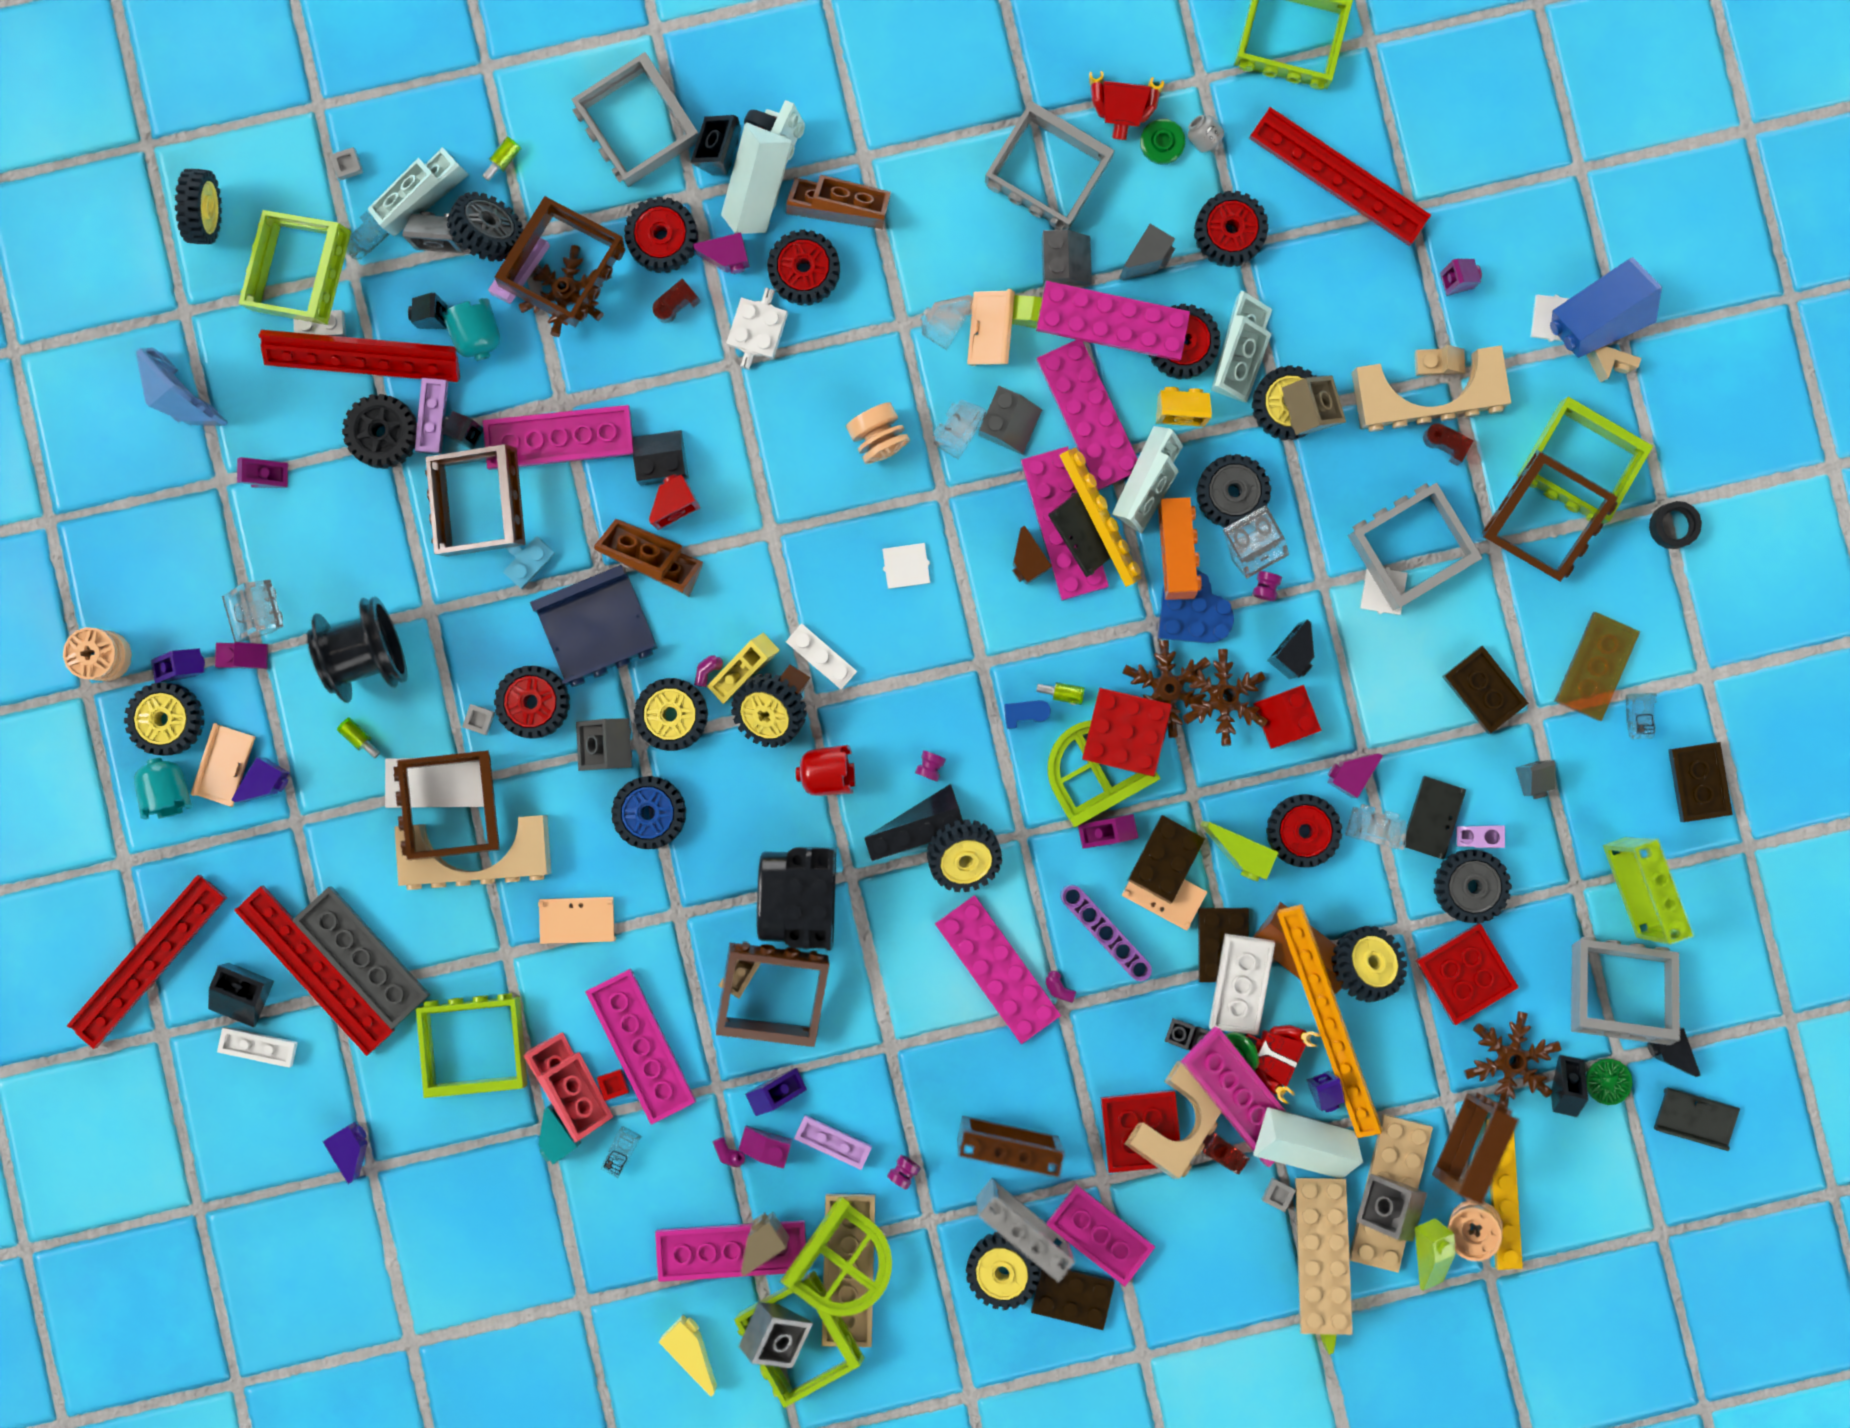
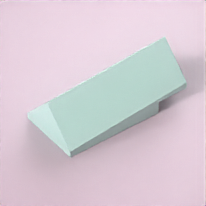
(755, 180)
(416, 191)
(1242, 348)
(1149, 479)
(1308, 1144)

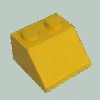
(1183, 407)

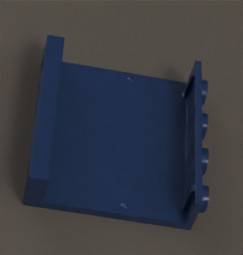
(595, 625)

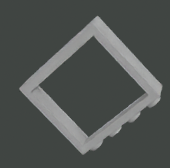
(612, 83)
(1065, 132)
(1377, 570)
(1579, 992)
(1024, 1229)

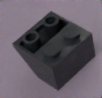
(238, 993)

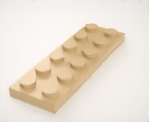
(1398, 1157)
(844, 1243)
(1323, 1256)

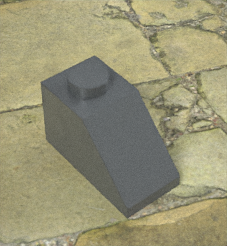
(1537, 778)

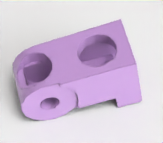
(1481, 836)

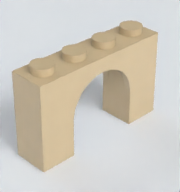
(1174, 1156)

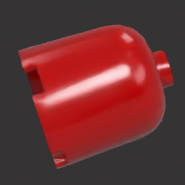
(827, 771)

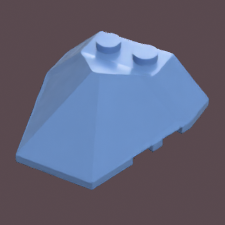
(169, 395)

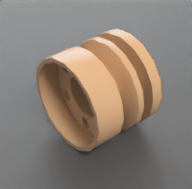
(875, 428)
(110, 658)
(1474, 1244)

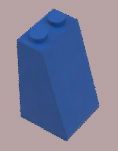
(1608, 309)

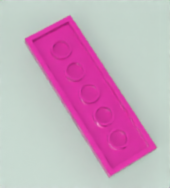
(1112, 321)
(1088, 413)
(563, 435)
(1049, 488)
(997, 969)
(640, 1046)
(1231, 1085)
(719, 1252)

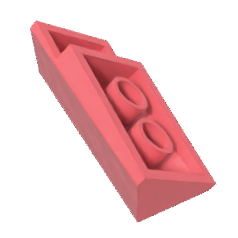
(568, 1086)

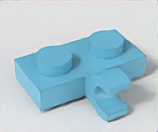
(528, 561)

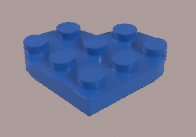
(1198, 619)

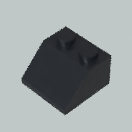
(716, 144)
(659, 457)
(1295, 652)

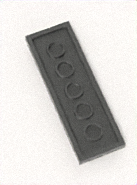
(361, 957)

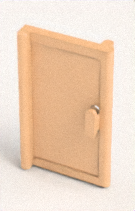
(994, 315)
(220, 764)
(1179, 912)
(580, 922)

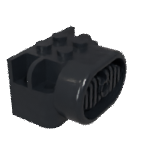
(797, 897)

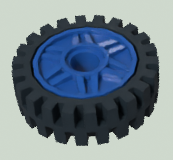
(629, 817)

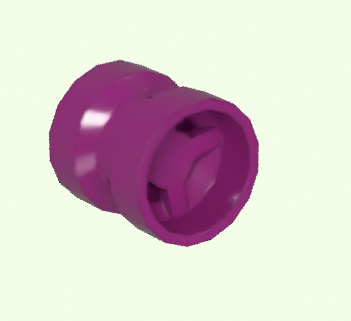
(1267, 586)
(930, 765)
(903, 1172)

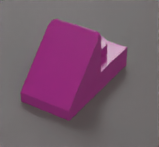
(262, 473)
(241, 655)

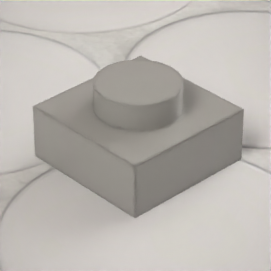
(346, 163)
(478, 719)
(1278, 1194)

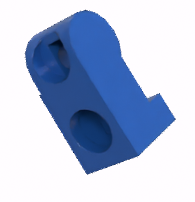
(1031, 710)

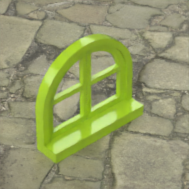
(1099, 803)
(817, 1245)

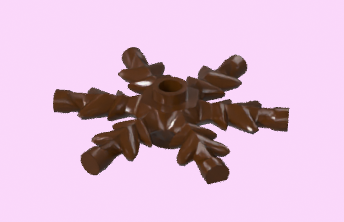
(564, 289)
(1158, 684)
(1230, 700)
(1518, 1066)

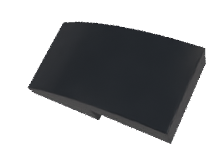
(1185, 1034)

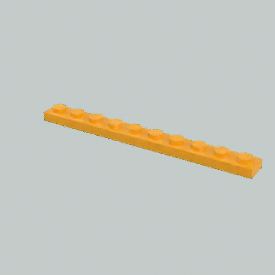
(1329, 1020)

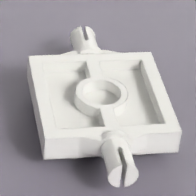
(757, 328)

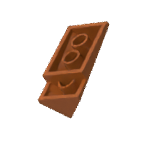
(838, 202)
(650, 556)
(1272, 930)

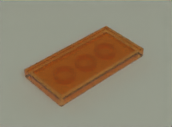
(1597, 666)

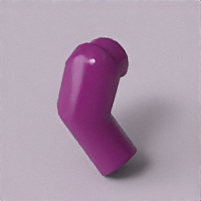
(705, 667)
(1056, 988)
(727, 1155)

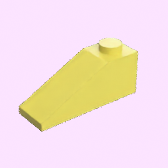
(742, 667)
(687, 1347)

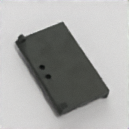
(1074, 521)
(1431, 817)
(1703, 1123)

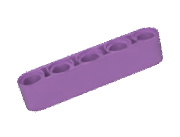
(1116, 939)

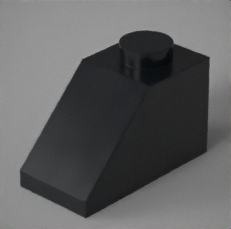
(427, 311)
(462, 429)
(1676, 1055)
(1569, 1086)

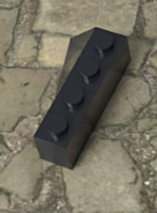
(915, 825)

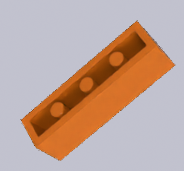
(1178, 548)

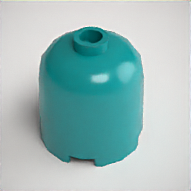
(472, 329)
(161, 789)

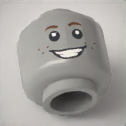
(1205, 133)

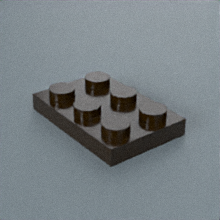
(1485, 689)
(1700, 782)
(1166, 859)
(1212, 927)
(1075, 1298)

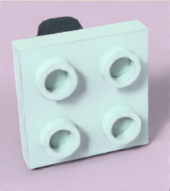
(785, 123)

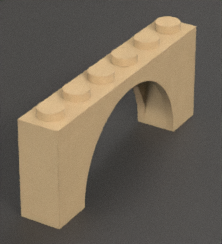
(1381, 406)
(526, 857)

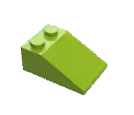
(1243, 853)

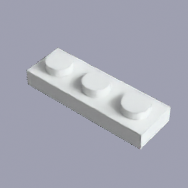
(821, 656)
(257, 1047)

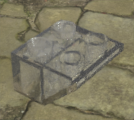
(1255, 542)

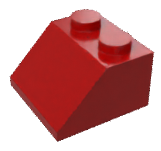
(672, 502)
(1288, 716)

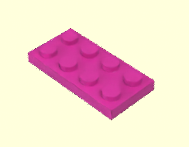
(1100, 1235)

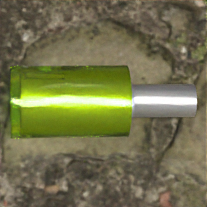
(502, 157)
(1063, 692)
(357, 736)

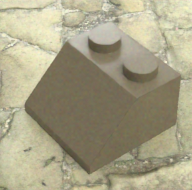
(1313, 404)
(763, 1242)

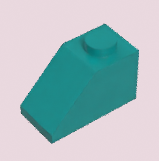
(554, 1137)

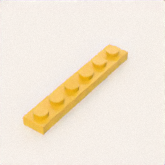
(1104, 523)
(1505, 1201)

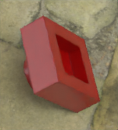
(613, 1084)

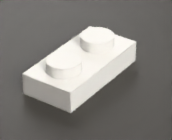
(335, 326)

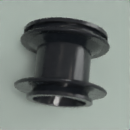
(357, 649)

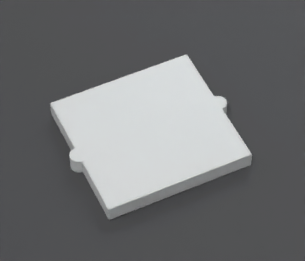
(1542, 316)
(906, 566)
(1372, 596)

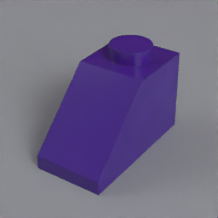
(177, 665)
(261, 781)
(1326, 1091)
(776, 1092)
(348, 1150)

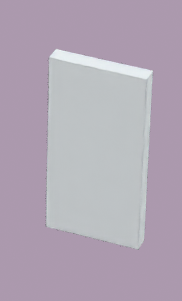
(437, 785)
(1241, 984)

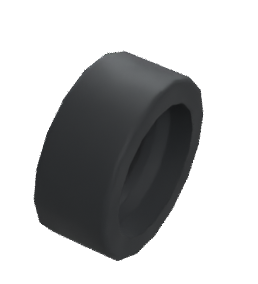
(1693, 519)

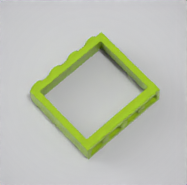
(1293, 73)
(327, 273)
(1604, 428)
(1648, 890)
(430, 1088)
(836, 1328)

